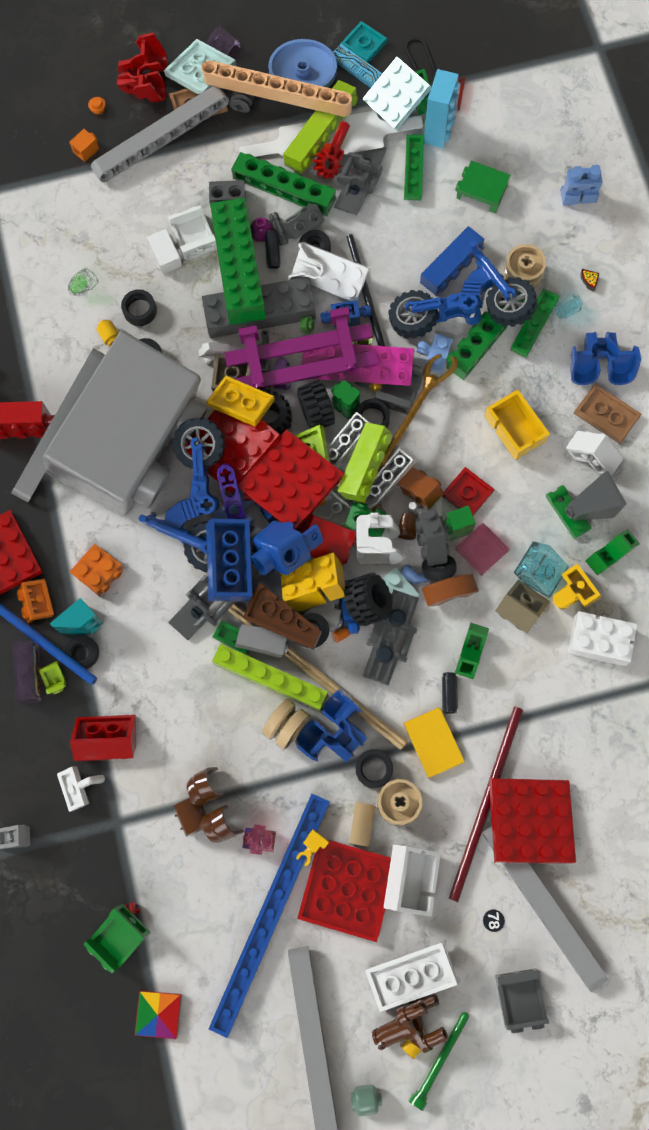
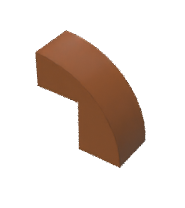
(449, 589)

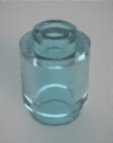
(568, 306)

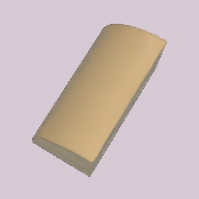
(362, 824)

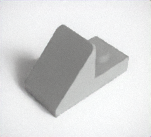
(14, 836)

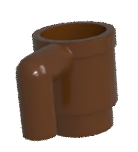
(407, 526)

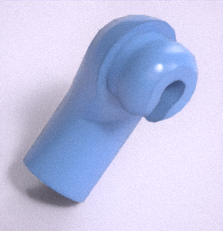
(412, 576)

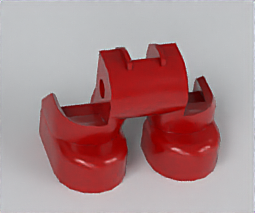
(145, 85)

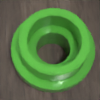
(307, 325)

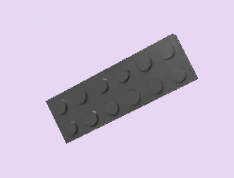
(283, 304)

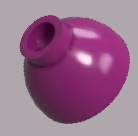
(259, 227)

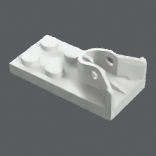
(330, 272)
(412, 976)

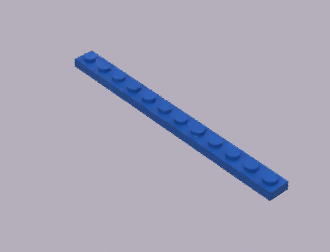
(267, 919)

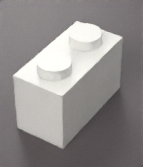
(164, 251)

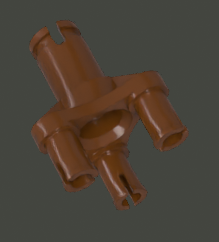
(410, 1026)

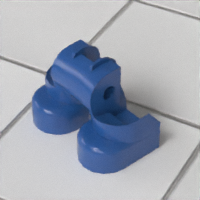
(621, 366)
(348, 737)

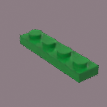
(413, 167)
(533, 327)

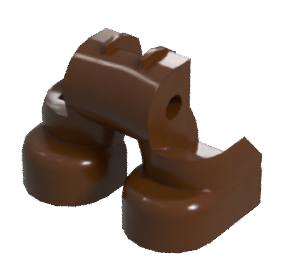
(193, 816)

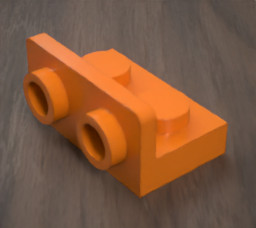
(35, 600)

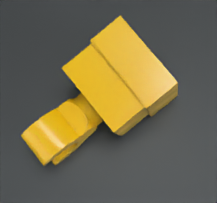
(313, 843)

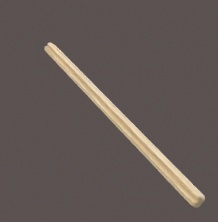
(331, 686)

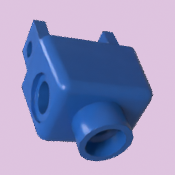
(283, 547)

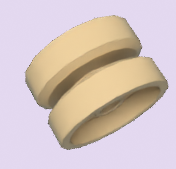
(527, 263)
(282, 722)
(408, 794)

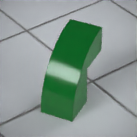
(612, 552)
(471, 650)

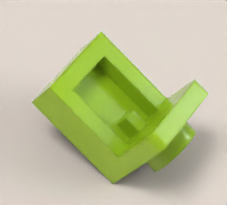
(53, 678)

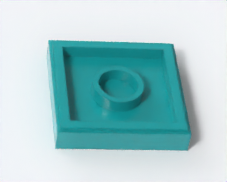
(365, 41)

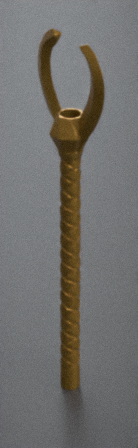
(430, 382)

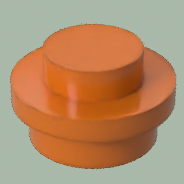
(97, 105)

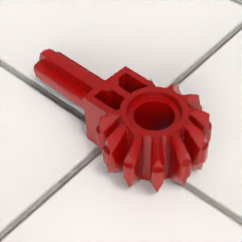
(331, 152)

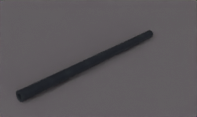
(366, 294)

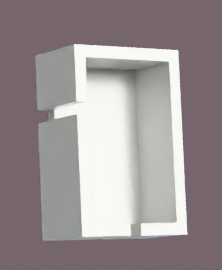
(602, 638)
(410, 873)

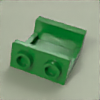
(483, 184)
(117, 938)

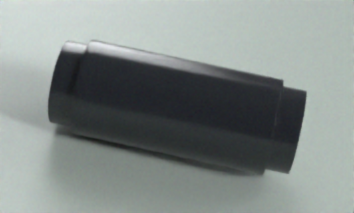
(272, 249)
(449, 693)

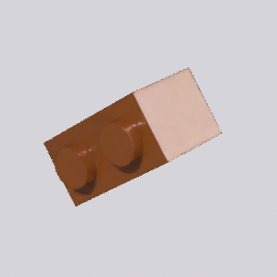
(421, 488)

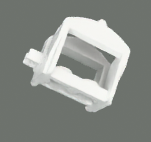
(377, 549)

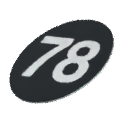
(493, 920)

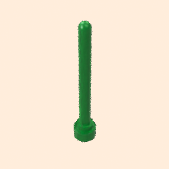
(419, 1098)

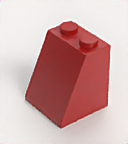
(335, 538)

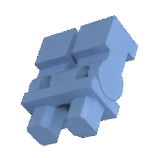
(581, 185)

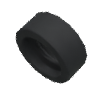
(138, 294)
(375, 404)
(385, 758)

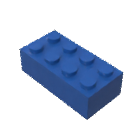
(229, 560)

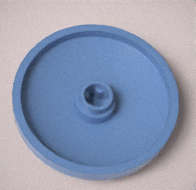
(305, 62)

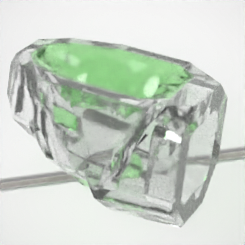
(82, 282)

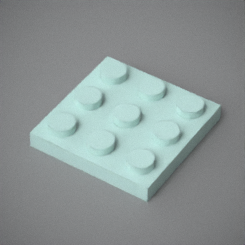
(187, 66)
(397, 93)

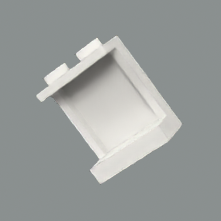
(192, 233)

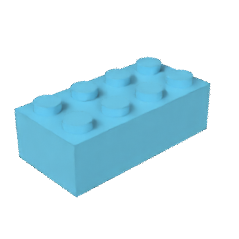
(441, 108)

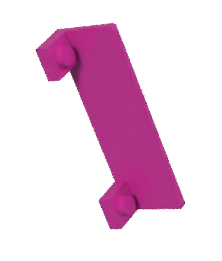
(393, 367)

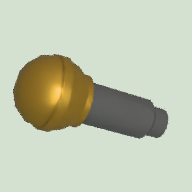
(374, 387)

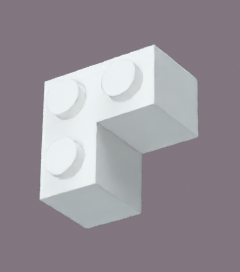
(596, 450)

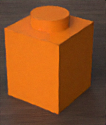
(84, 145)

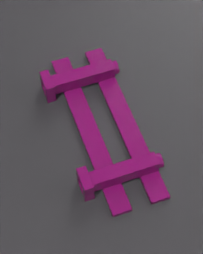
(342, 336)

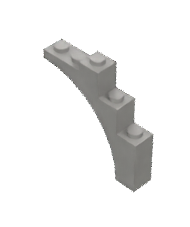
(272, 644)

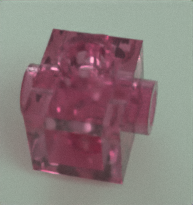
(259, 839)

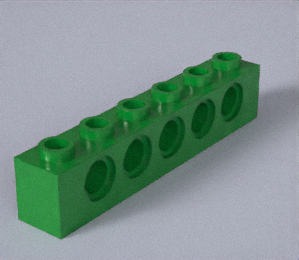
(274, 185)
(474, 351)

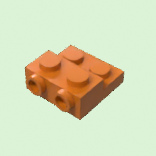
(97, 570)

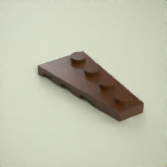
(277, 616)

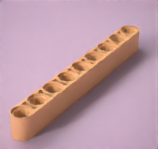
(277, 88)

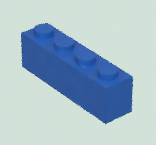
(451, 262)

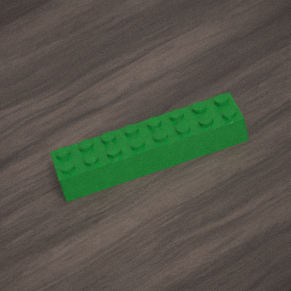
(237, 261)

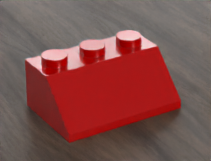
(104, 738)

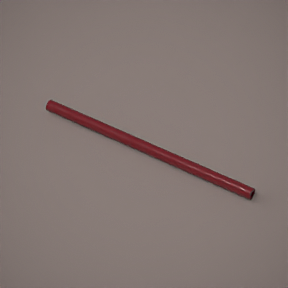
(485, 806)

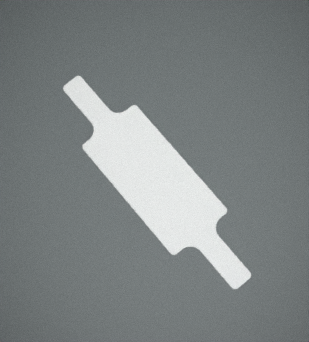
(364, 134)

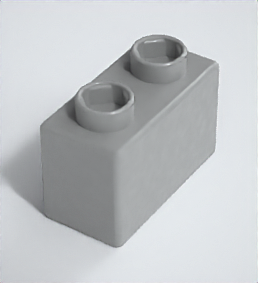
(124, 425)

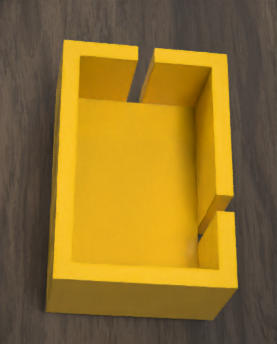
(516, 424)
(302, 586)

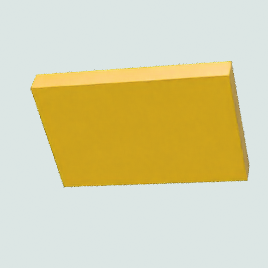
(240, 401)
(433, 742)

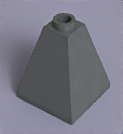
(597, 501)

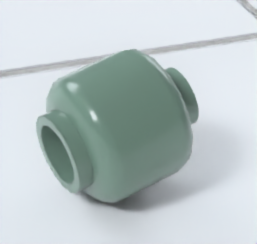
(366, 1100)

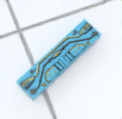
(356, 66)

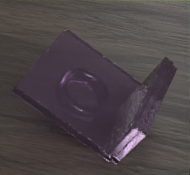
(222, 40)

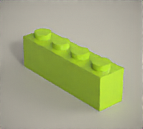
(365, 462)

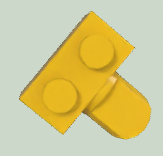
(577, 588)

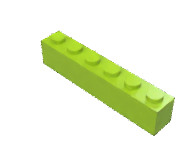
(315, 134)
(270, 678)

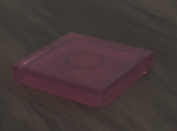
(482, 549)

